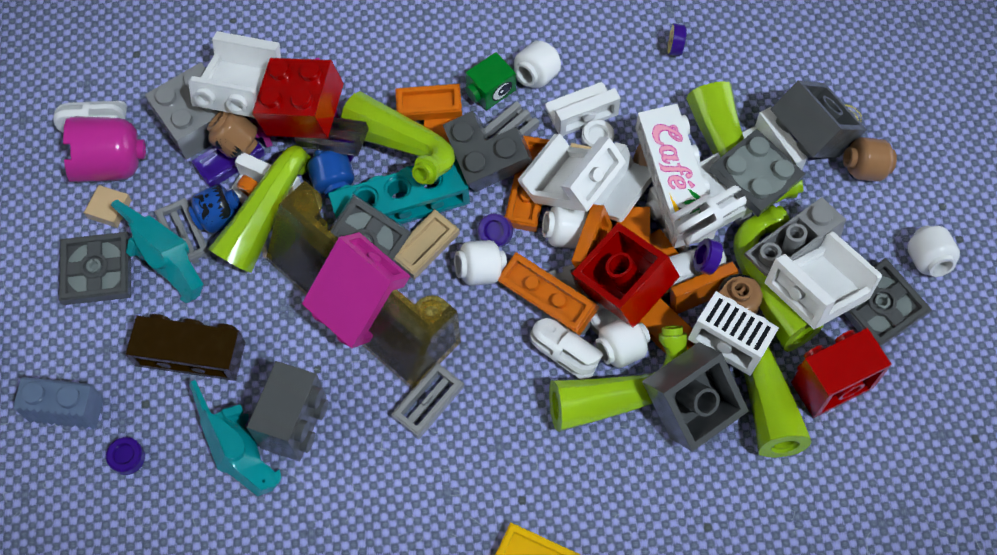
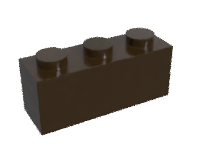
(186, 347)

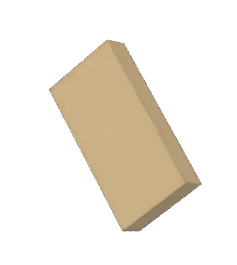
(426, 244)

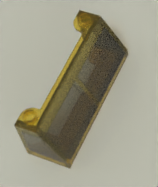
(405, 335)

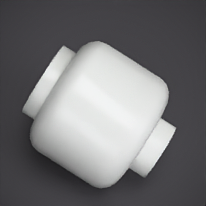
(537, 64)
(563, 226)
(933, 251)
(479, 262)
(622, 343)

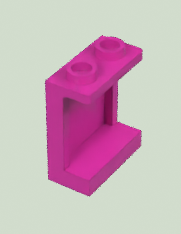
(353, 288)

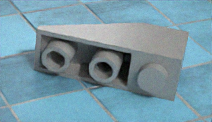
(798, 235)

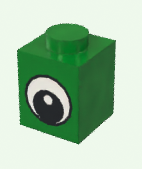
(490, 81)

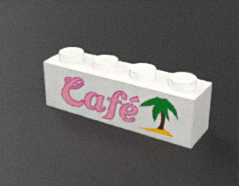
(673, 166)

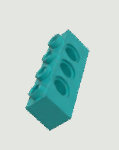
(416, 204)

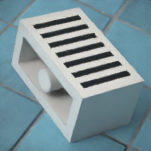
(734, 332)

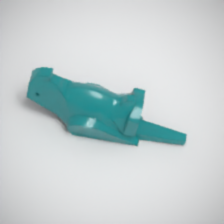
(162, 251)
(234, 446)

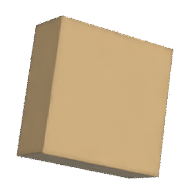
(100, 206)

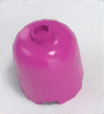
(102, 149)

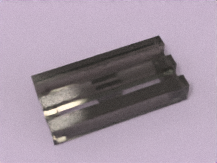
(341, 129)

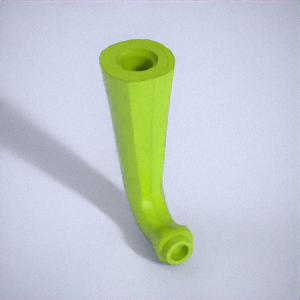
(718, 120)
(402, 134)
(249, 228)
(792, 328)
(592, 400)
(775, 412)

